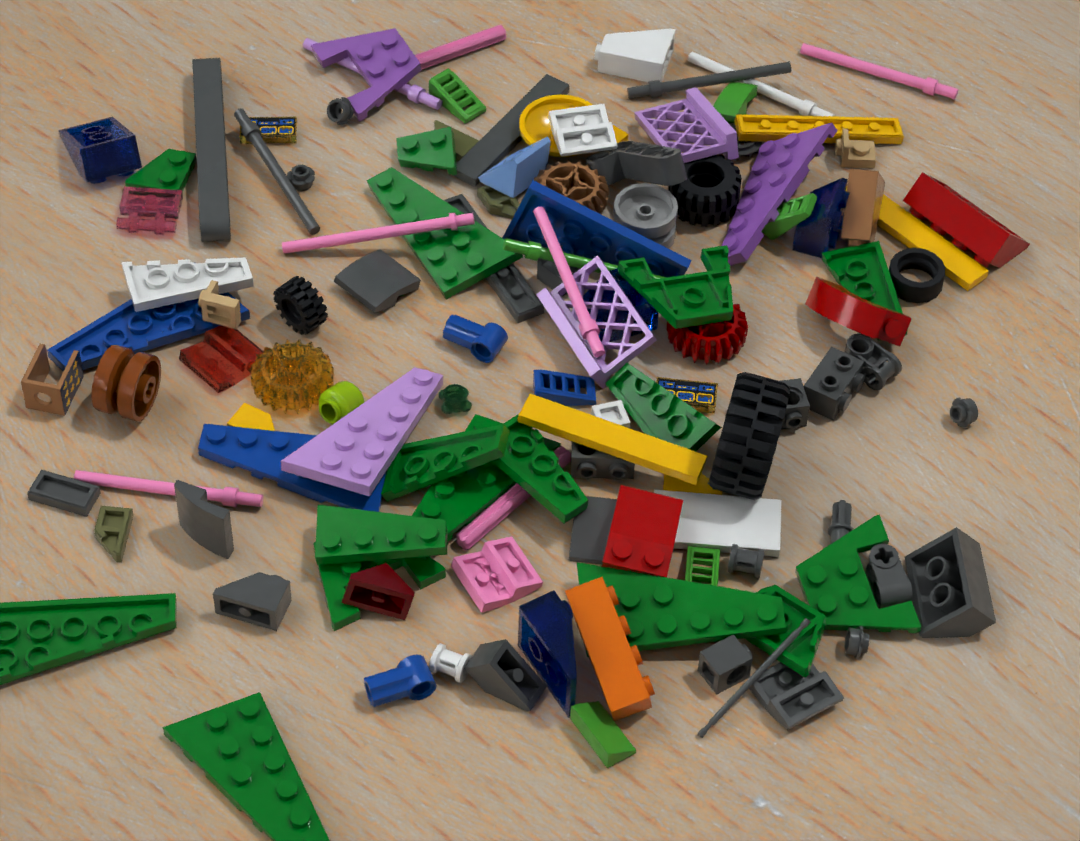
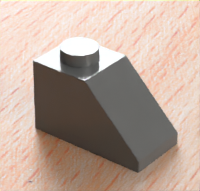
(255, 600)
(505, 674)

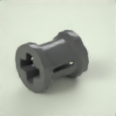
(746, 560)

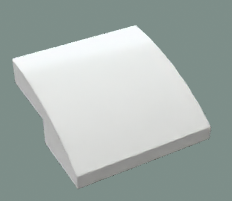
(582, 130)

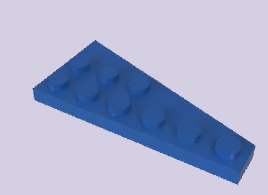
(589, 233)
(262, 455)

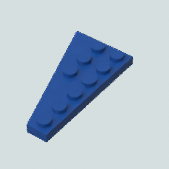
(135, 331)

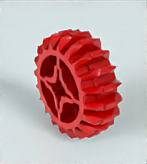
(711, 340)

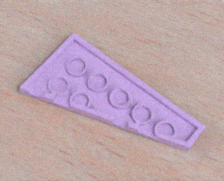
(366, 441)

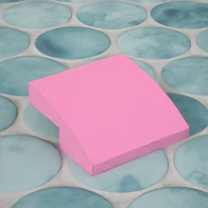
(496, 574)

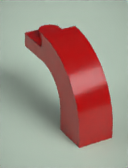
(857, 313)

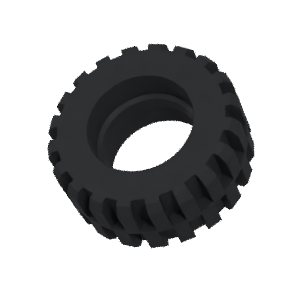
(749, 435)

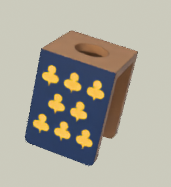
(60, 394)

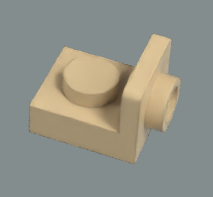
(855, 152)
(219, 308)

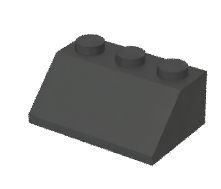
(950, 587)

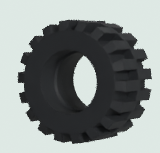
(709, 191)

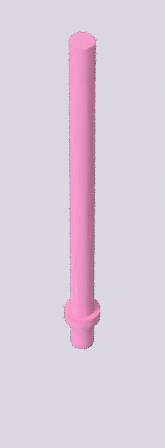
(452, 221)

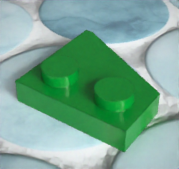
(428, 150)
(166, 171)

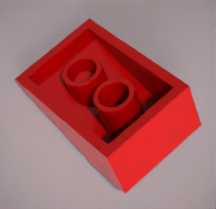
(642, 532)

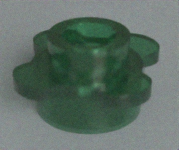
(455, 399)

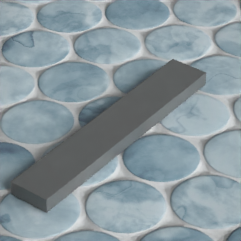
(504, 134)
(507, 282)

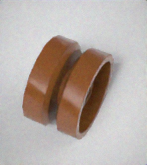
(126, 383)

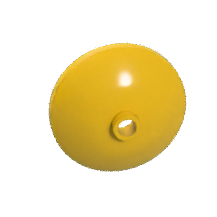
(535, 122)

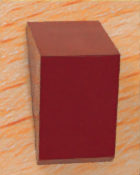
(379, 591)

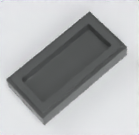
(64, 493)

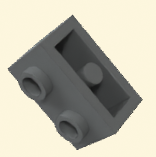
(833, 383)

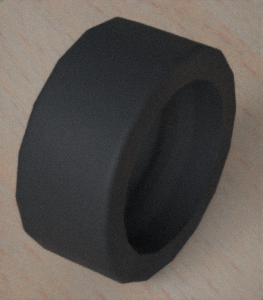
(922, 260)

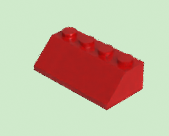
(963, 221)

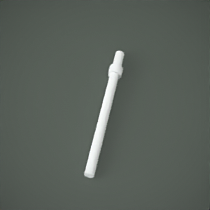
(805, 107)

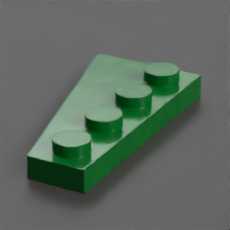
(539, 472)

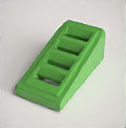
(449, 82)
(790, 215)
(693, 551)

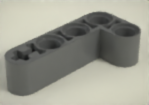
(641, 163)

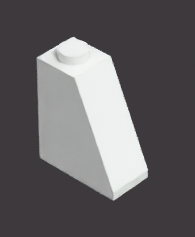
(636, 54)

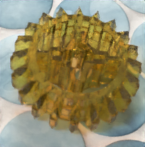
(292, 367)

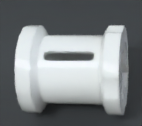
(449, 663)

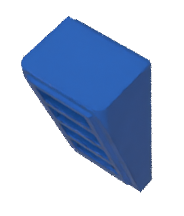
(547, 382)

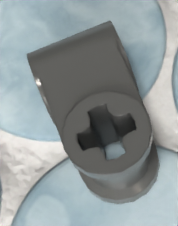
(874, 360)
(887, 577)

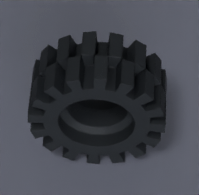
(300, 305)

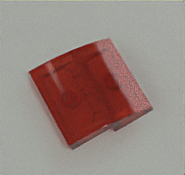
(221, 358)

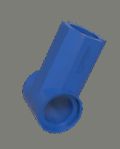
(481, 340)
(409, 679)

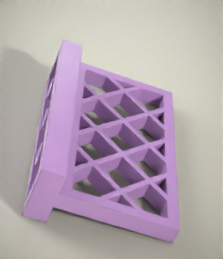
(705, 121)
(569, 325)

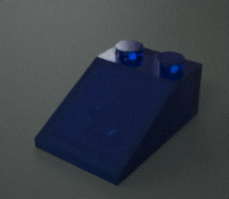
(102, 149)
(548, 644)

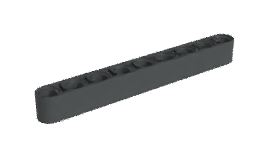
(211, 150)

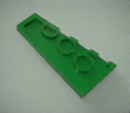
(864, 273)
(660, 411)
(442, 457)
(365, 535)

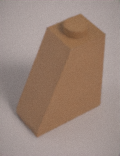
(862, 206)

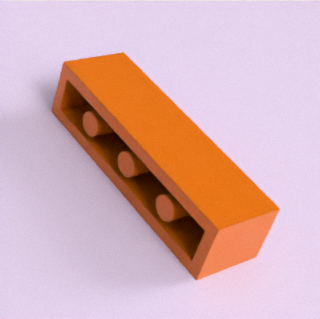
(609, 649)

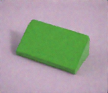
(601, 732)

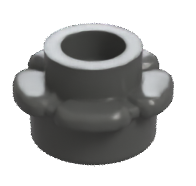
(334, 110)
(301, 177)
(963, 411)
(856, 642)

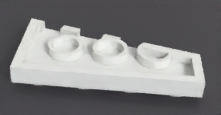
(170, 284)

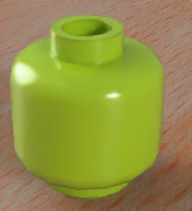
(339, 401)

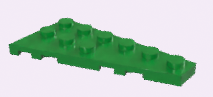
(449, 257)
(250, 767)

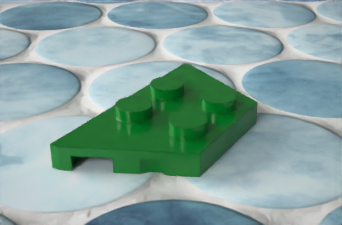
(802, 651)

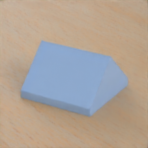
(518, 169)

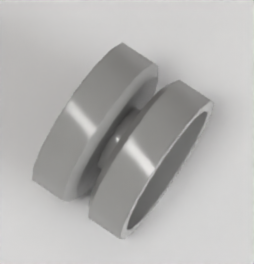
(648, 211)

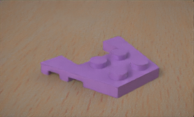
(380, 58)

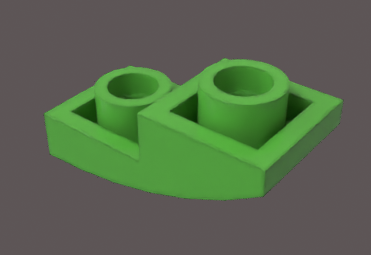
(734, 100)

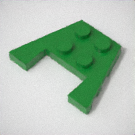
(686, 298)
(336, 577)
(839, 588)

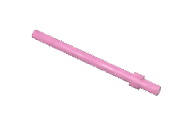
(929, 85)
(587, 326)
(228, 496)

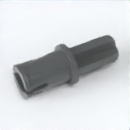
(840, 520)

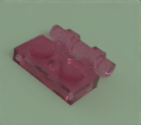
(149, 203)

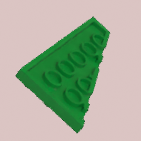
(470, 492)
(682, 612)
(60, 631)

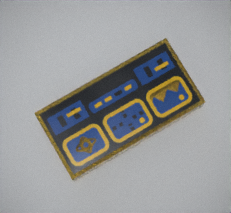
(274, 129)
(695, 393)

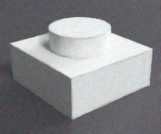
(612, 412)

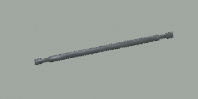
(754, 677)

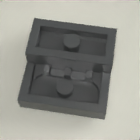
(377, 280)
(204, 521)
(592, 530)
(793, 697)

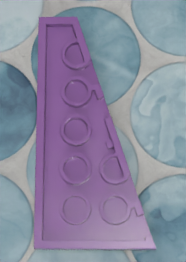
(773, 179)

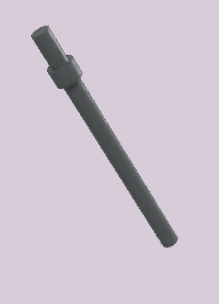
(656, 88)
(253, 134)

